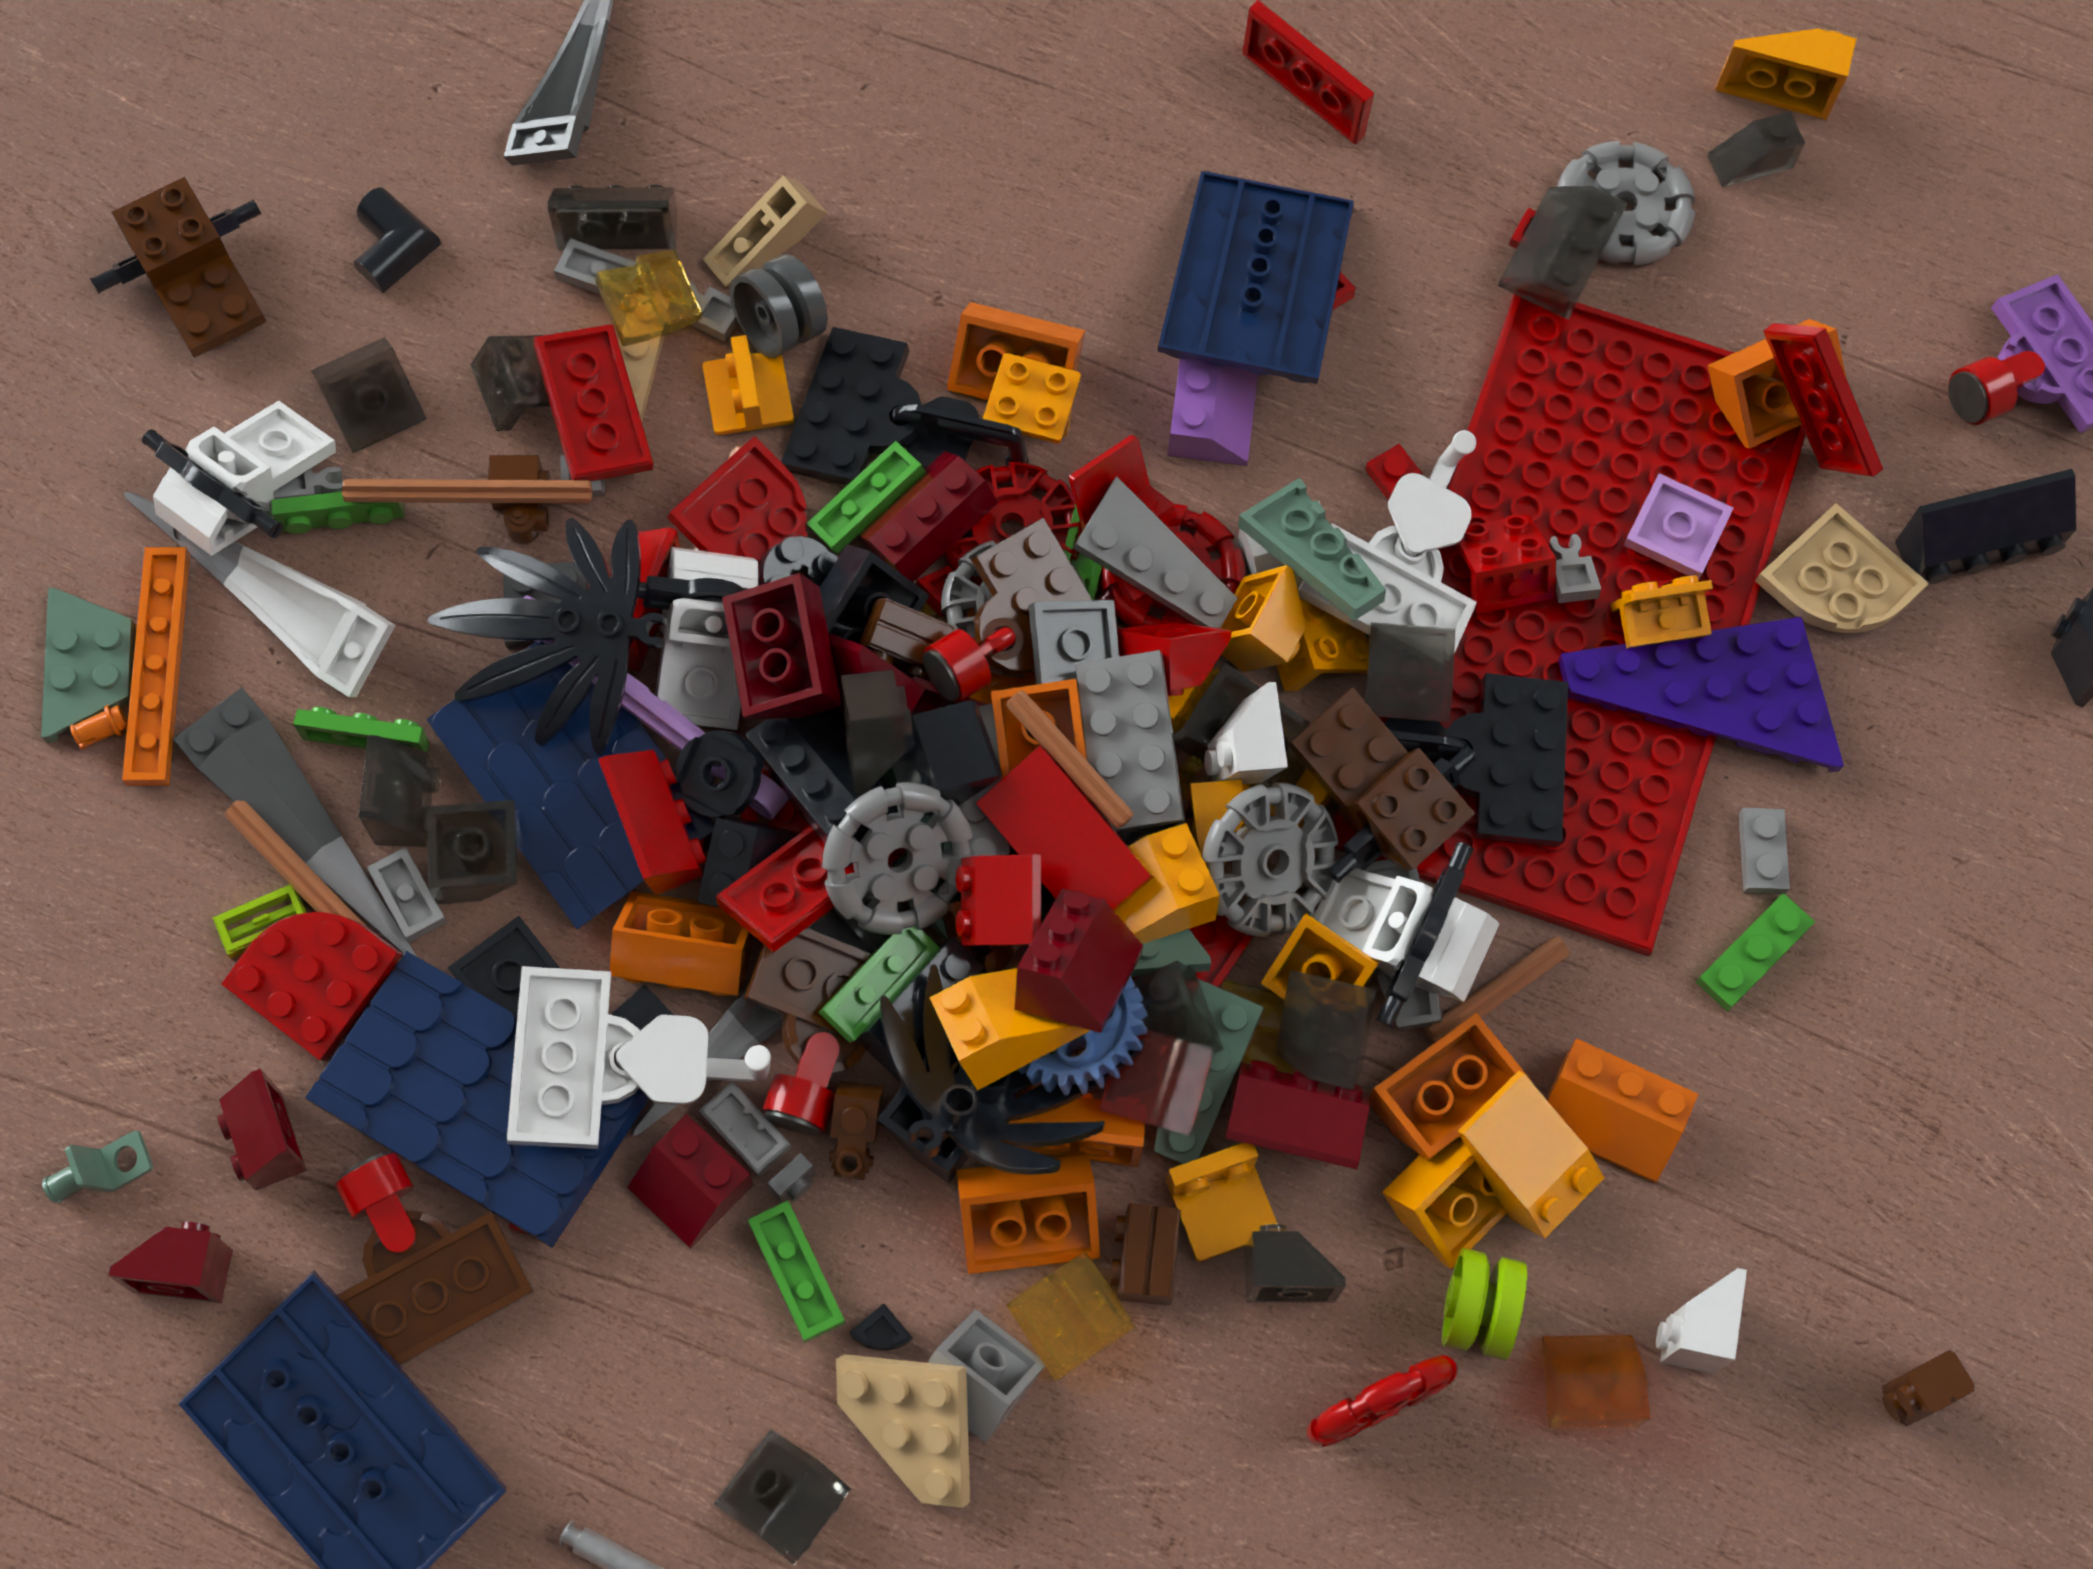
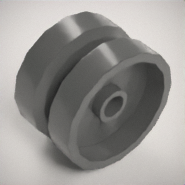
(778, 305)

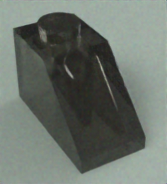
(1758, 150)

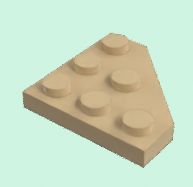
(913, 1420)

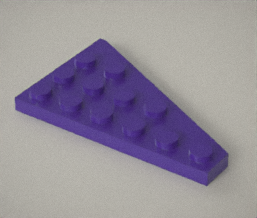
(1736, 684)

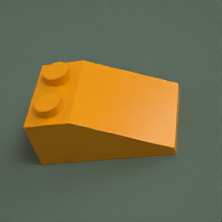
(1790, 70)
(1180, 892)
(989, 1033)
(1530, 1156)

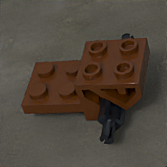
(187, 264)
(1387, 795)

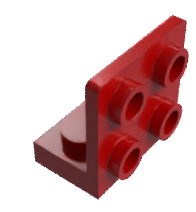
(1126, 463)
(1508, 563)

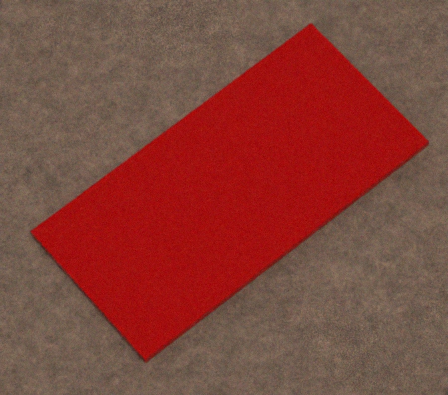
(1575, 437)

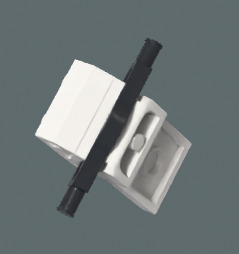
(227, 479)
(697, 657)
(1412, 931)

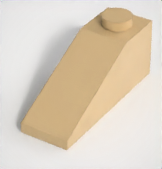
(765, 230)

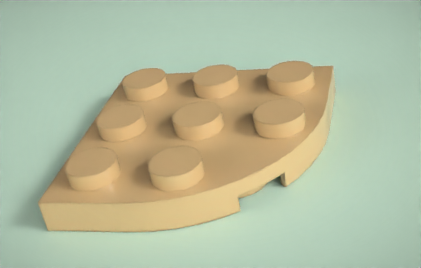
(1841, 577)

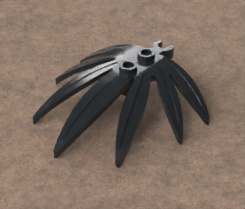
(586, 625)
(978, 1117)

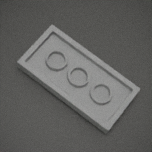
(1132, 735)

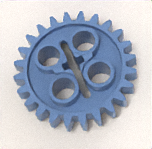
(1101, 1052)

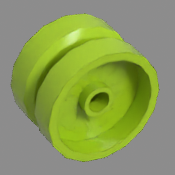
(1484, 1303)

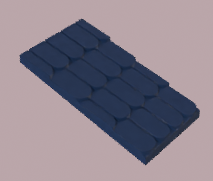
(1257, 278)
(559, 790)
(434, 1085)
(341, 1439)

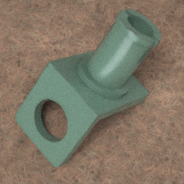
(97, 1168)

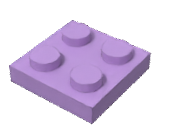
(1678, 526)

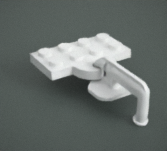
(1425, 520)
(569, 1053)

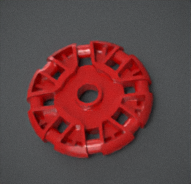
(1019, 505)
(1209, 536)
(1382, 1400)

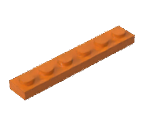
(156, 667)

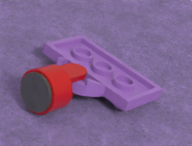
(2041, 361)

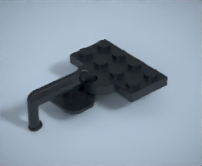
(853, 409)
(1518, 755)

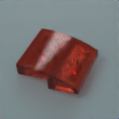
(1161, 1084)

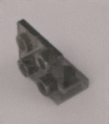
(509, 378)

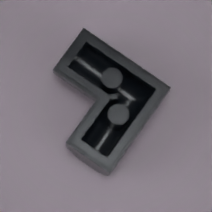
(402, 239)

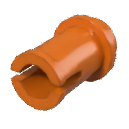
(99, 727)

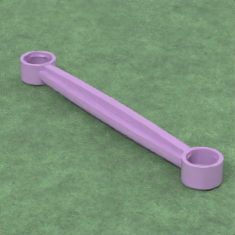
(679, 731)

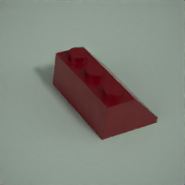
(929, 516)
(781, 649)
(1077, 963)
(1298, 1115)

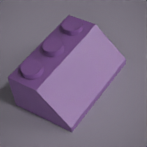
(1212, 413)

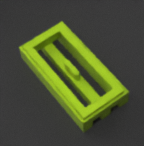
(248, 909)

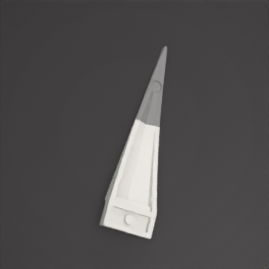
(319, 624)

